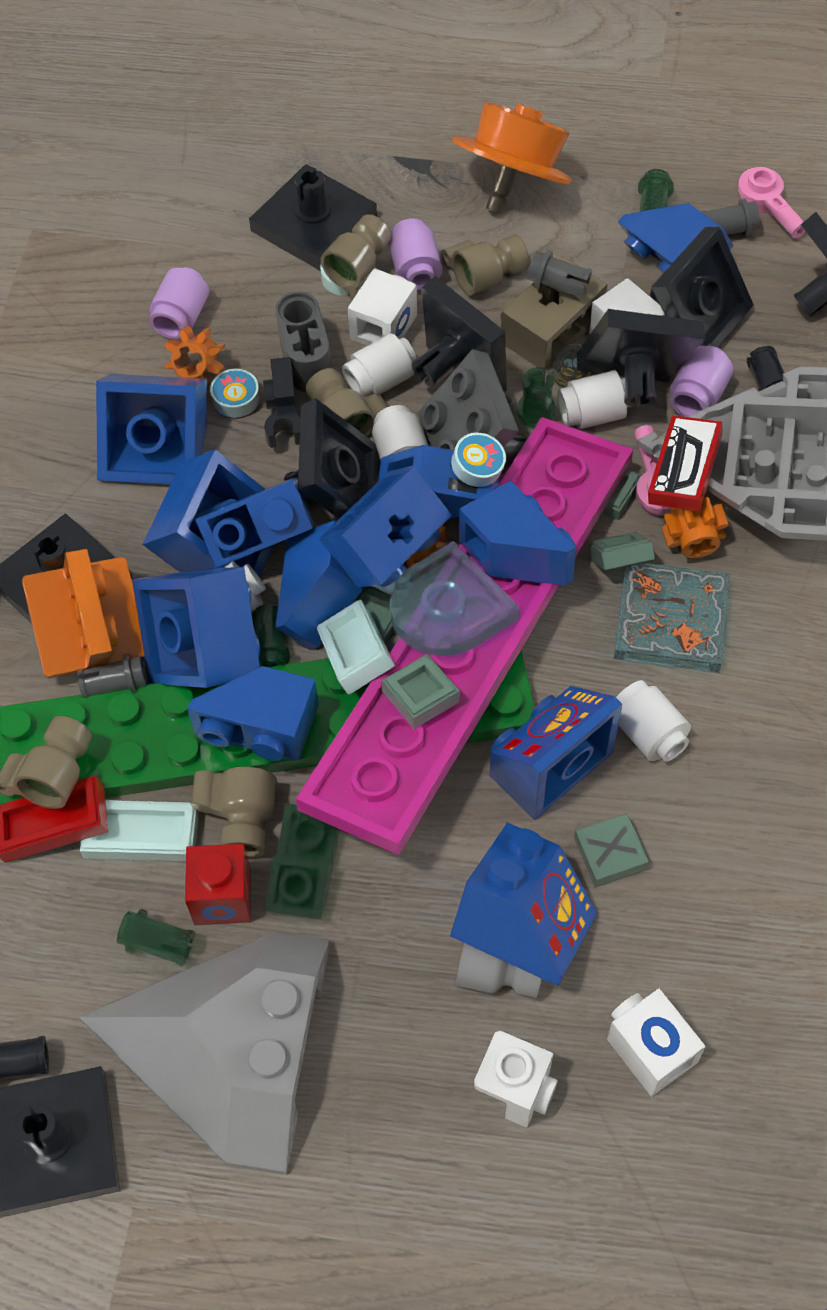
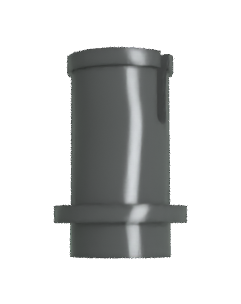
(737, 218)
(556, 274)
(113, 677)

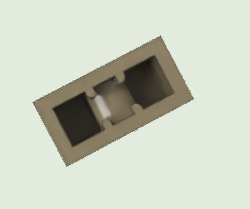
(548, 319)

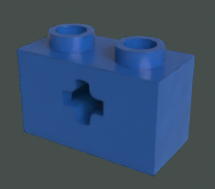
(386, 528)

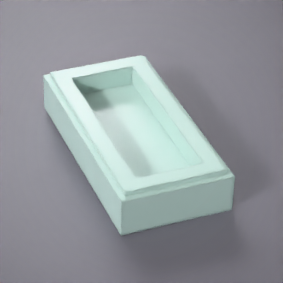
(354, 647)
(144, 831)

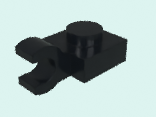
(280, 395)

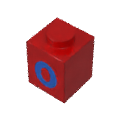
(218, 884)

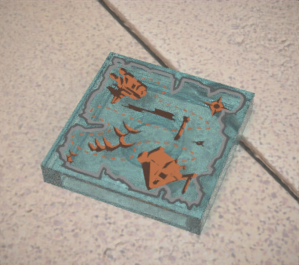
(672, 616)

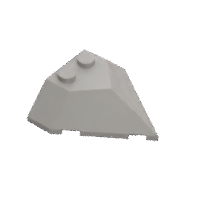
(772, 454)
(226, 1044)

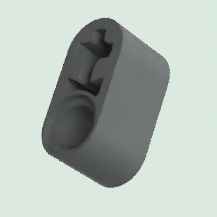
(302, 334)

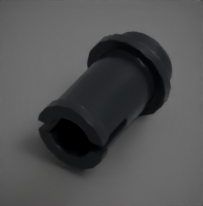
(765, 366)
(24, 1057)

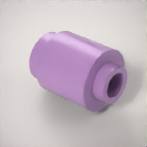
(415, 252)
(178, 301)
(701, 381)

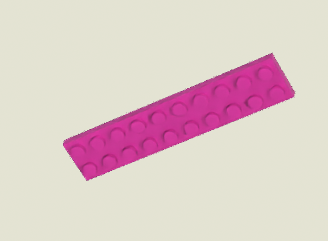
(379, 767)

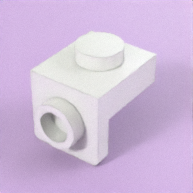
(518, 1076)

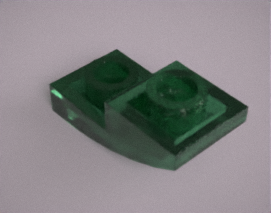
(302, 866)

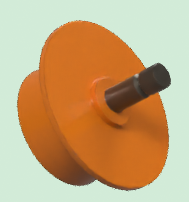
(517, 143)

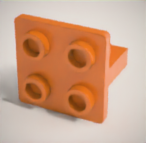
(83, 614)

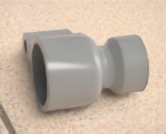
(488, 974)

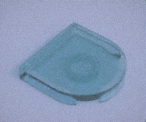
(449, 604)

